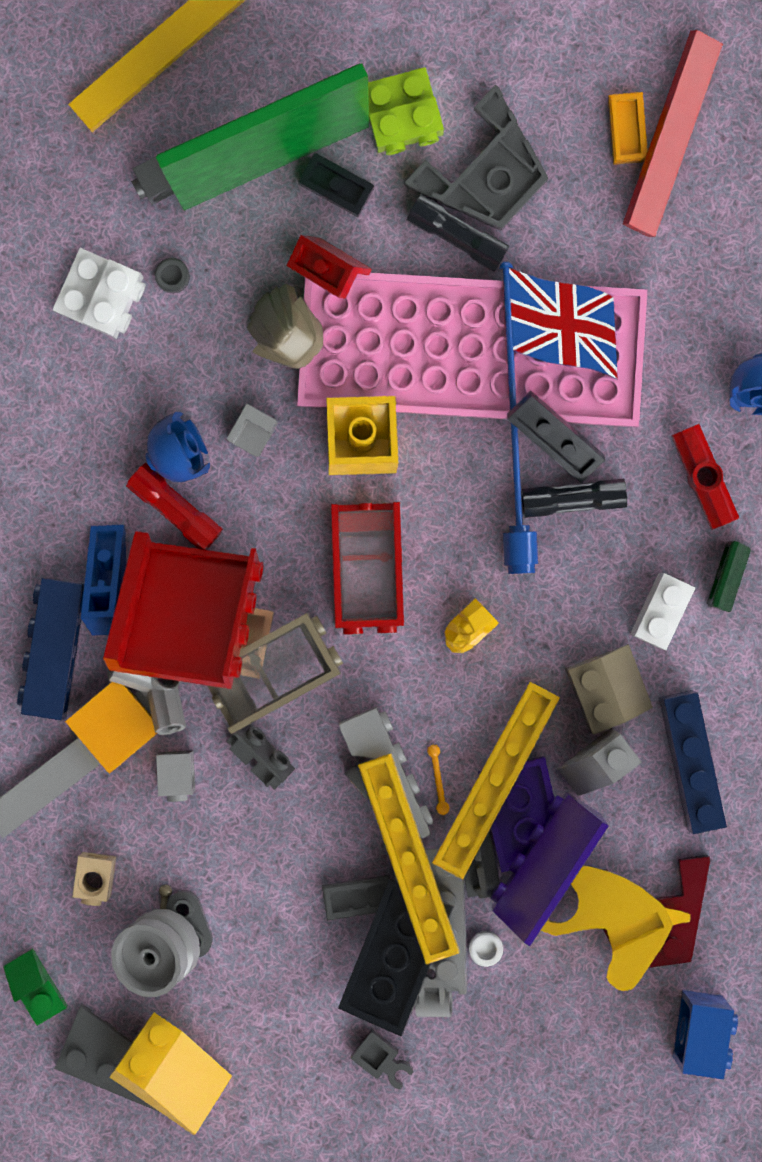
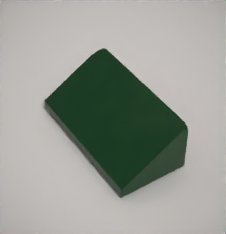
(728, 576)

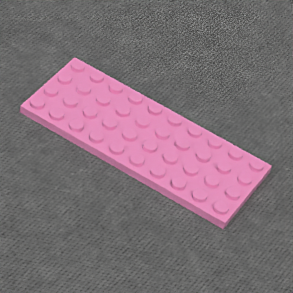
(445, 352)

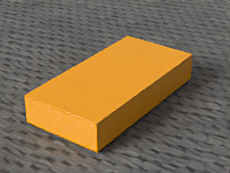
(627, 128)

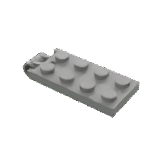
(451, 972)

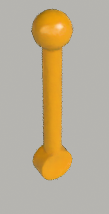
(442, 807)

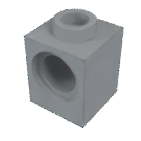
(175, 775)

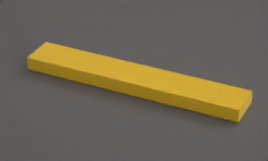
(149, 59)
(496, 780)
(409, 858)

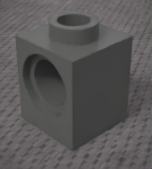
(151, 182)

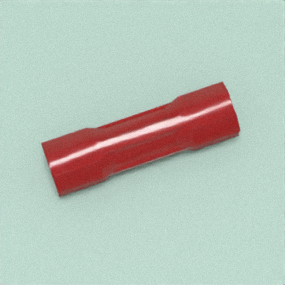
(192, 523)

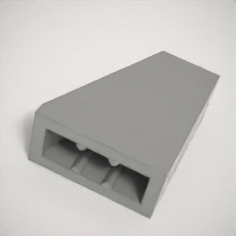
(599, 763)

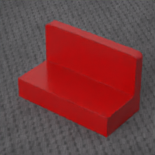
(326, 265)

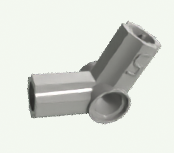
(163, 699)

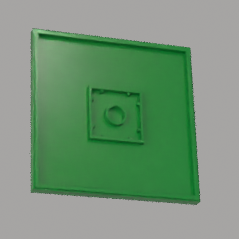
(268, 137)

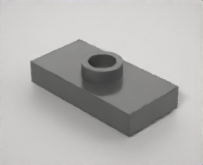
(354, 897)

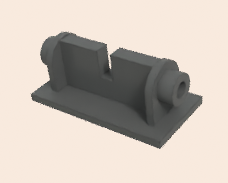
(272, 764)
(483, 874)

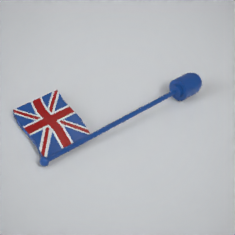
(560, 327)

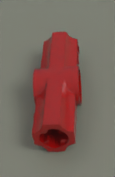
(713, 498)

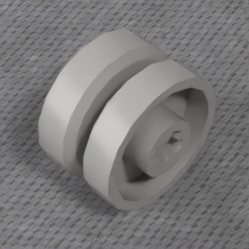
(155, 952)

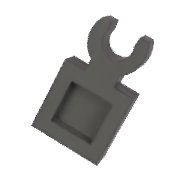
(377, 1056)

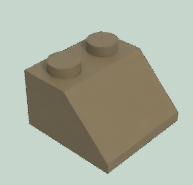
(609, 689)

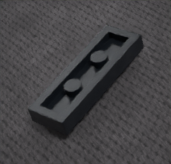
(555, 436)

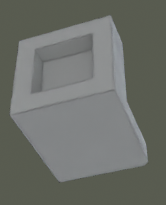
(252, 430)

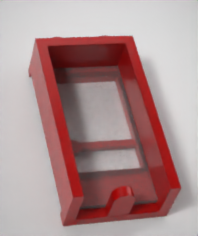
(367, 567)

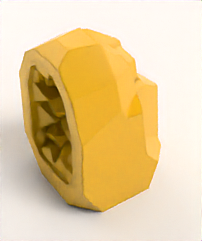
(469, 627)

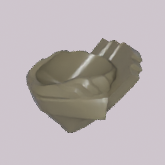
(285, 328)

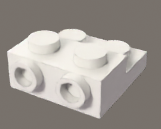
(99, 293)

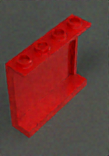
(183, 613)

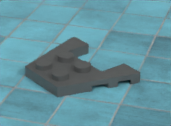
(497, 180)

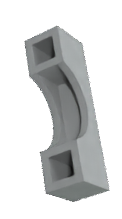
(369, 737)

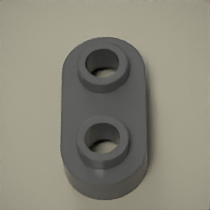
(195, 917)

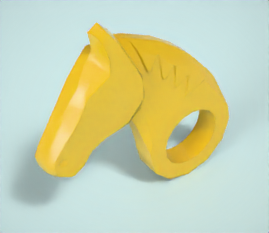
(632, 917)

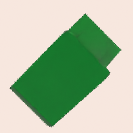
(34, 987)

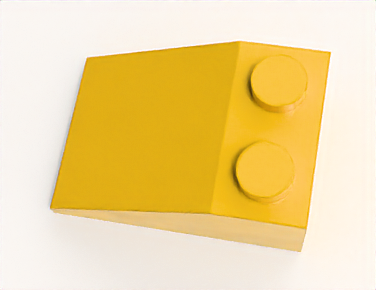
(171, 1073)

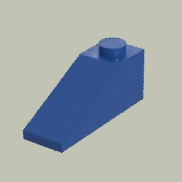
(103, 576)

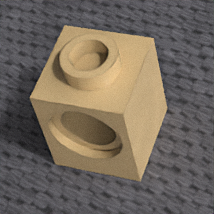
(98, 863)

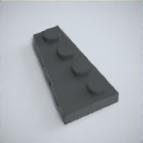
(94, 1052)

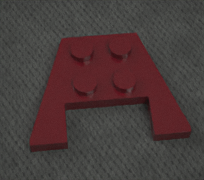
(681, 939)

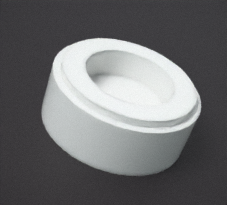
(485, 948)

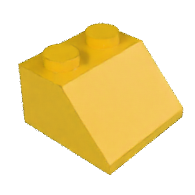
(362, 435)

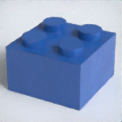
(704, 1035)

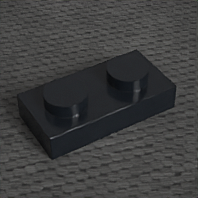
(336, 184)

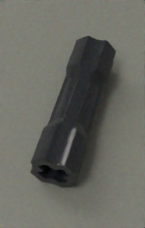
(436, 220)
(571, 498)

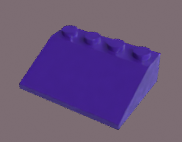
(548, 866)

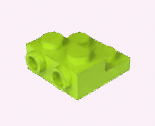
(403, 112)

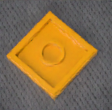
(113, 725)

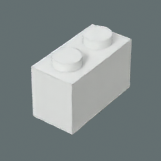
(662, 611)

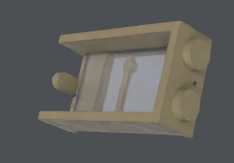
(277, 671)

